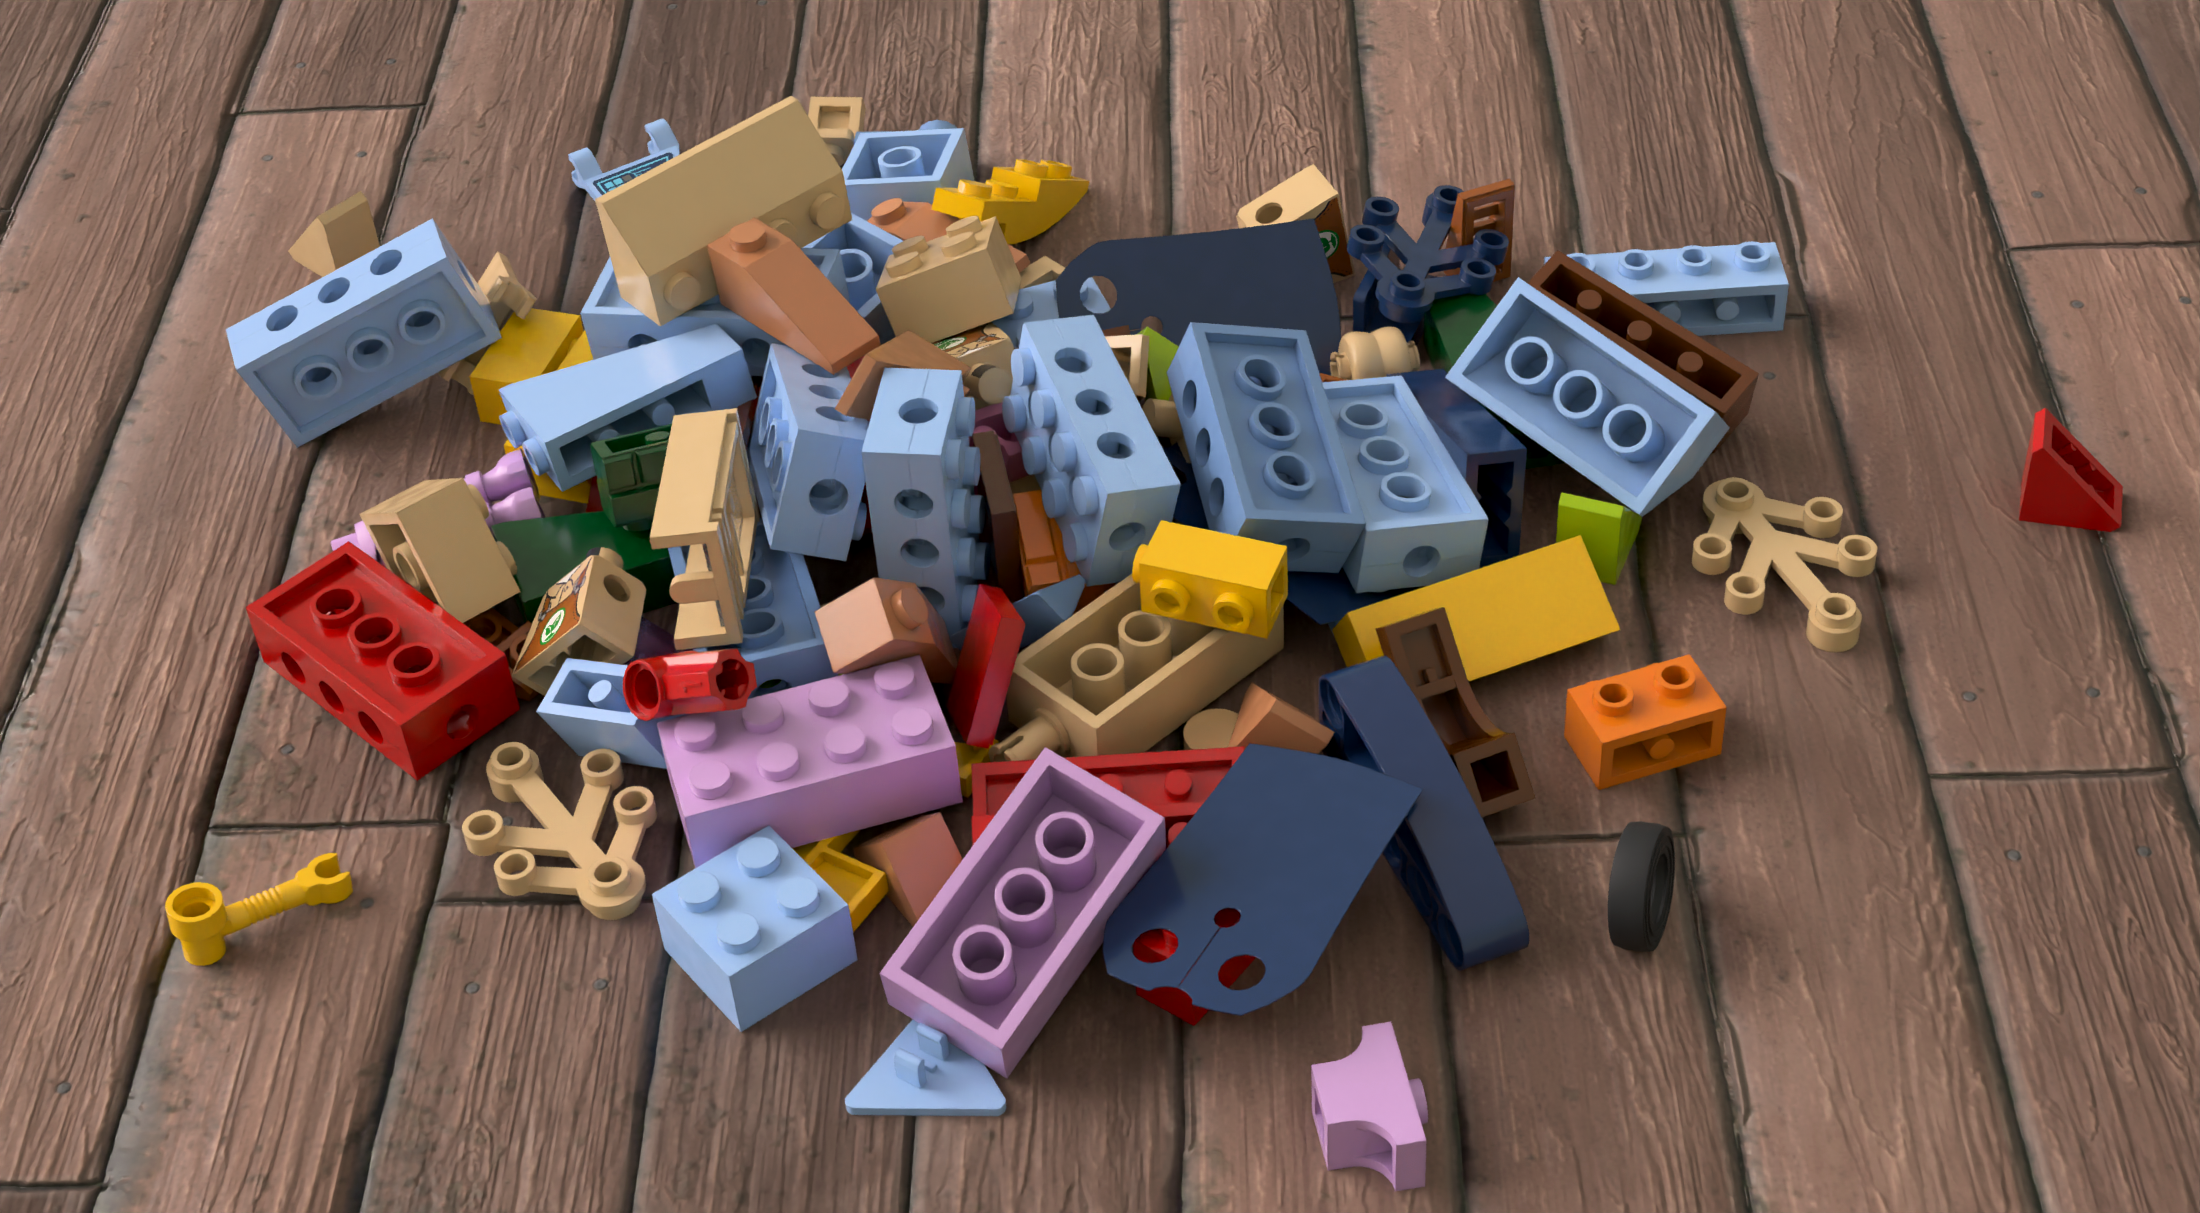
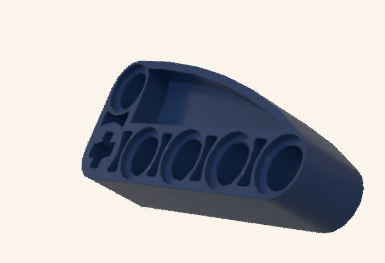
(1442, 843)

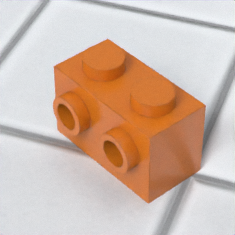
(1644, 721)

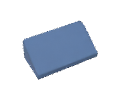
(1042, 610)

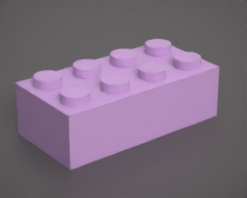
(813, 760)
(1023, 911)

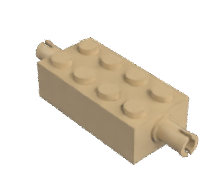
(1121, 678)

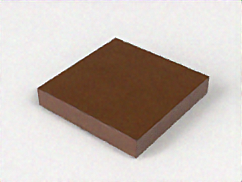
(1000, 517)

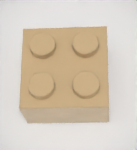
(950, 281)
(443, 547)

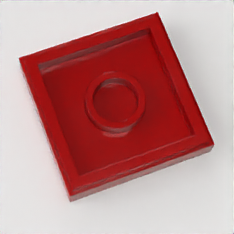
(985, 666)

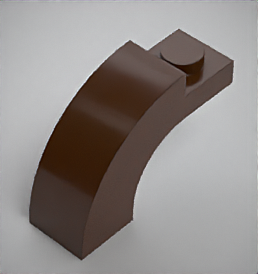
(1433, 669)

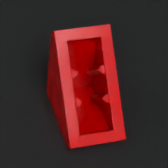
(2066, 482)

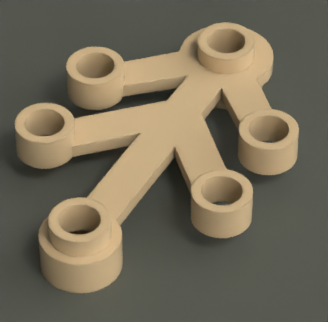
(1740, 508)
(604, 883)

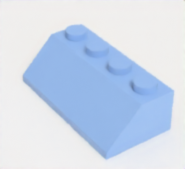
(1587, 399)

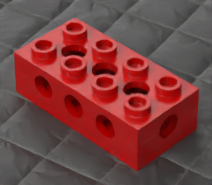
(384, 659)

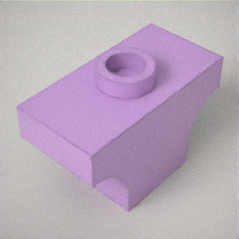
(1371, 1111)

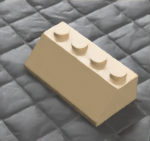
(667, 217)

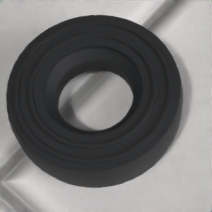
(1641, 886)

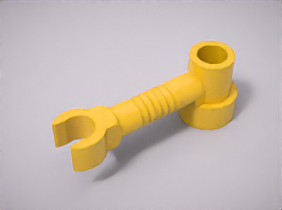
(202, 920)

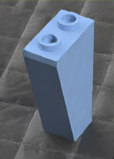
(619, 395)

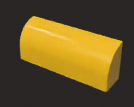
(1499, 611)

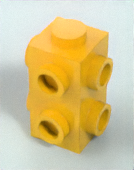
(1212, 578)

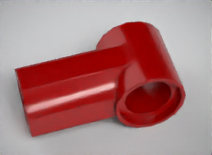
(688, 683)

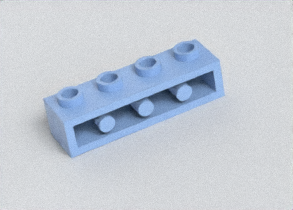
(1703, 287)

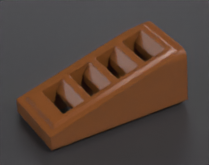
(1500, 219)

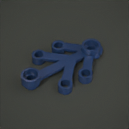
(1406, 292)

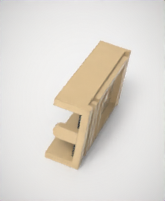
(713, 507)

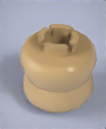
(1374, 354)

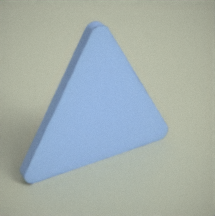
(926, 1078)

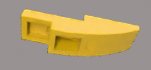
(1021, 197)

